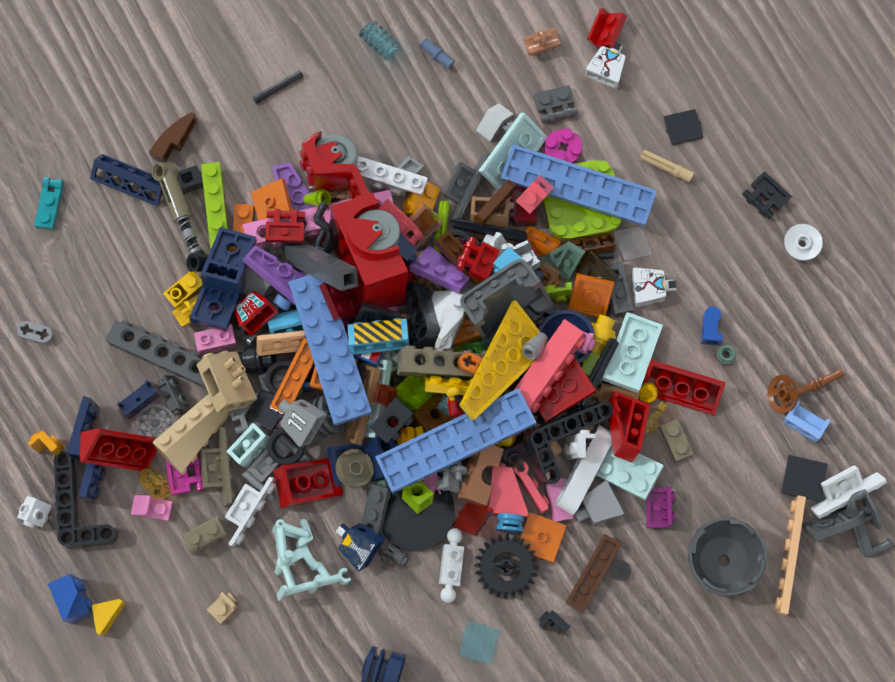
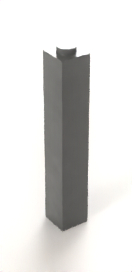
(321, 265)

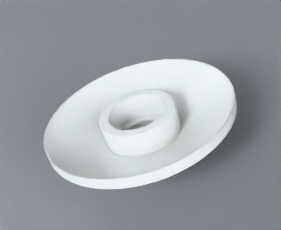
(806, 234)

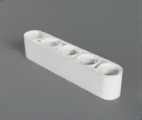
(584, 471)

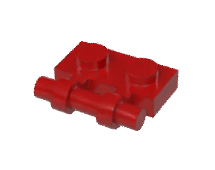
(285, 231)
(482, 264)

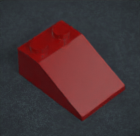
(305, 483)

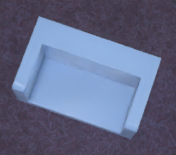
(806, 423)

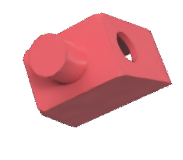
(534, 194)

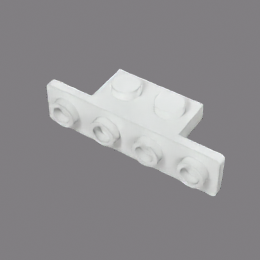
(391, 178)
(841, 487)
(246, 506)

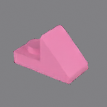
(151, 507)

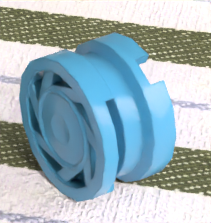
(510, 523)

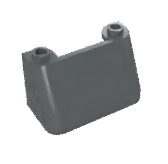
(493, 296)

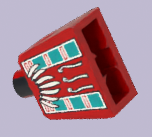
(254, 312)

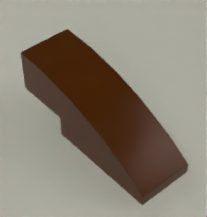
(173, 138)

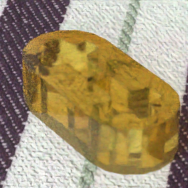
(151, 486)

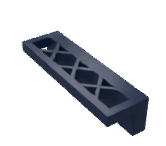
(129, 173)

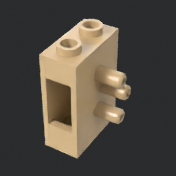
(226, 381)

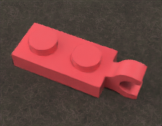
(531, 487)

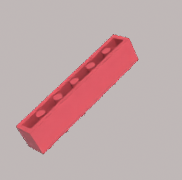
(550, 364)

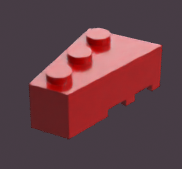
(627, 425)

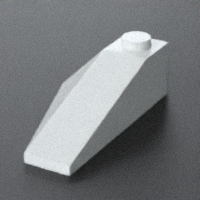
(442, 303)

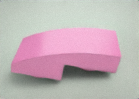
(553, 492)

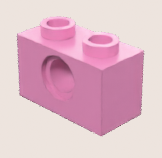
(215, 340)

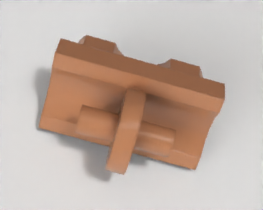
(541, 41)

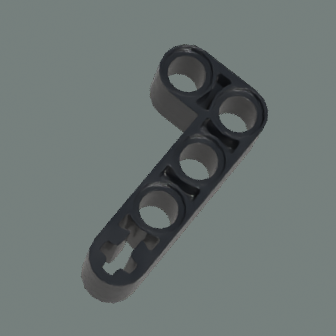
(422, 315)

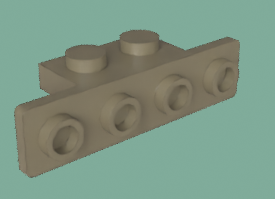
(215, 467)

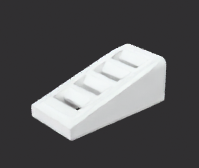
(450, 324)

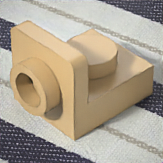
(223, 607)

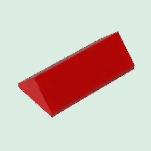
(685, 387)
(117, 449)

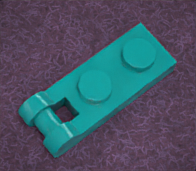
(49, 204)

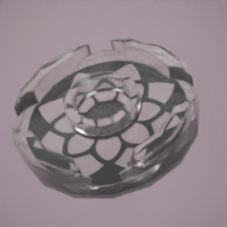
(154, 420)

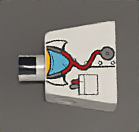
(607, 66)
(650, 286)

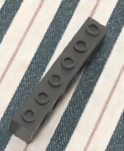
(117, 339)

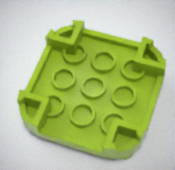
(572, 221)

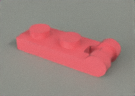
(405, 223)

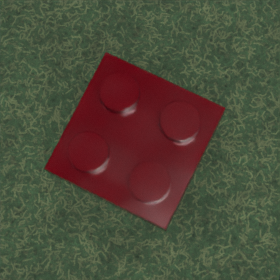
(340, 303)

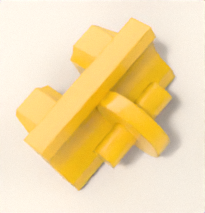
(184, 311)

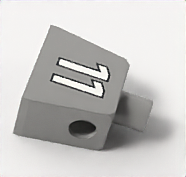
(301, 420)

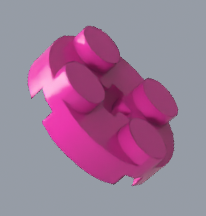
(564, 137)

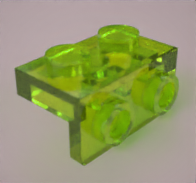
(413, 392)

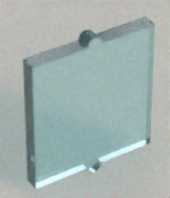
(478, 642)

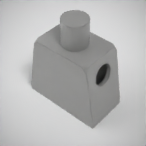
(599, 505)

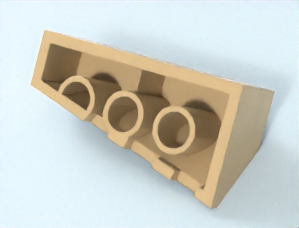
(189, 434)

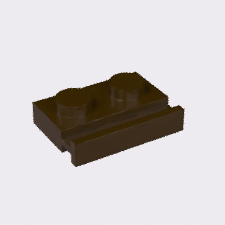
(595, 266)

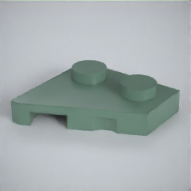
(565, 259)

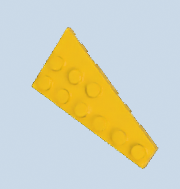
(502, 361)

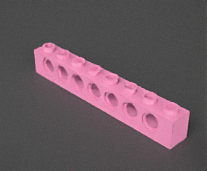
(311, 231)

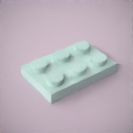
(635, 477)

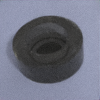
(621, 570)

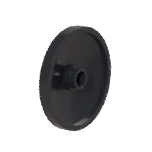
(422, 530)

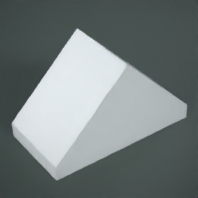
(493, 120)

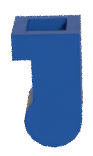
(710, 327)

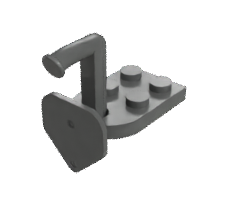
(848, 518)

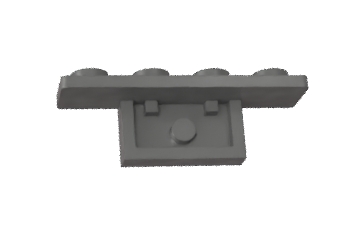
(462, 185)

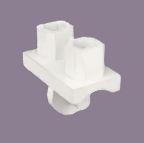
(498, 242)

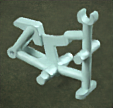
(287, 557)

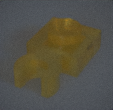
(652, 422)

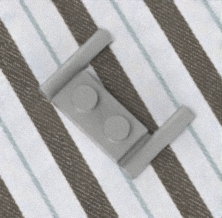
(265, 465)

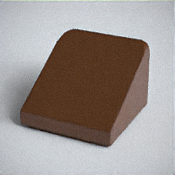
(426, 222)

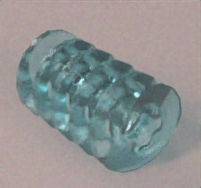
(379, 40)

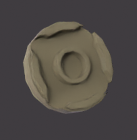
(354, 468)

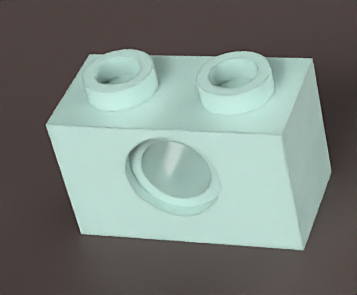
(249, 445)

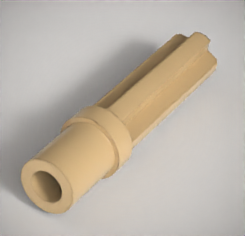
(674, 169)

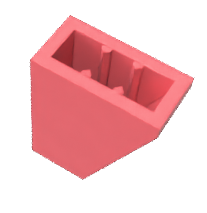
(505, 493)

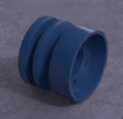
(381, 669)

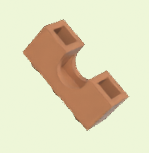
(473, 487)

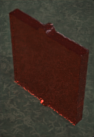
(472, 518)

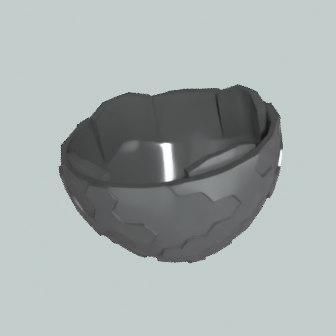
(741, 546)

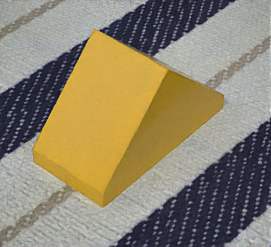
(105, 614)

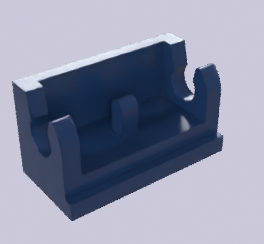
(138, 400)

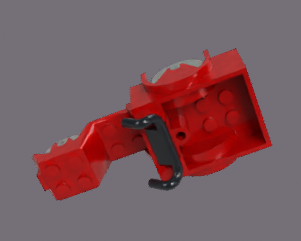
(356, 229)

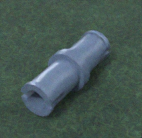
(437, 53)

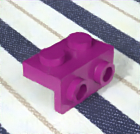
(659, 508)

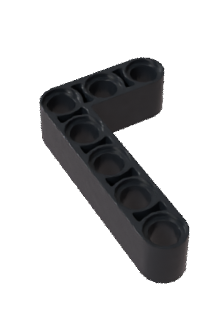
(561, 430)
(72, 509)

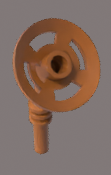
(791, 394)

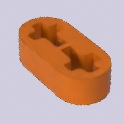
(474, 359)

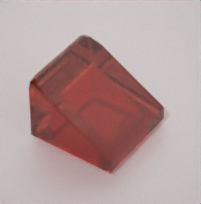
(384, 394)

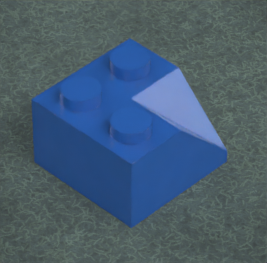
(71, 598)

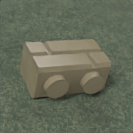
(204, 535)

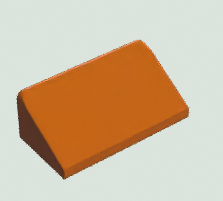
(541, 241)

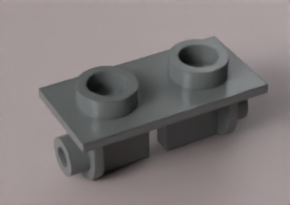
(170, 387)

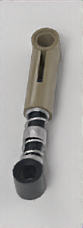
(167, 176)

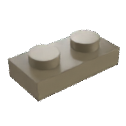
(676, 440)

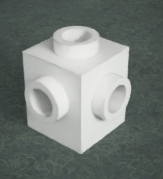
(34, 512)

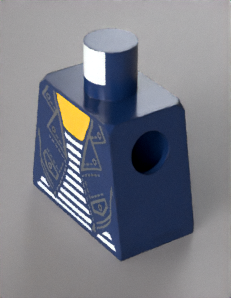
(359, 544)

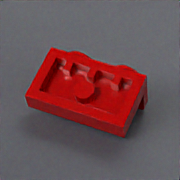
(606, 29)

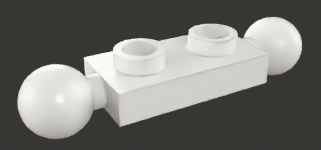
(451, 565)

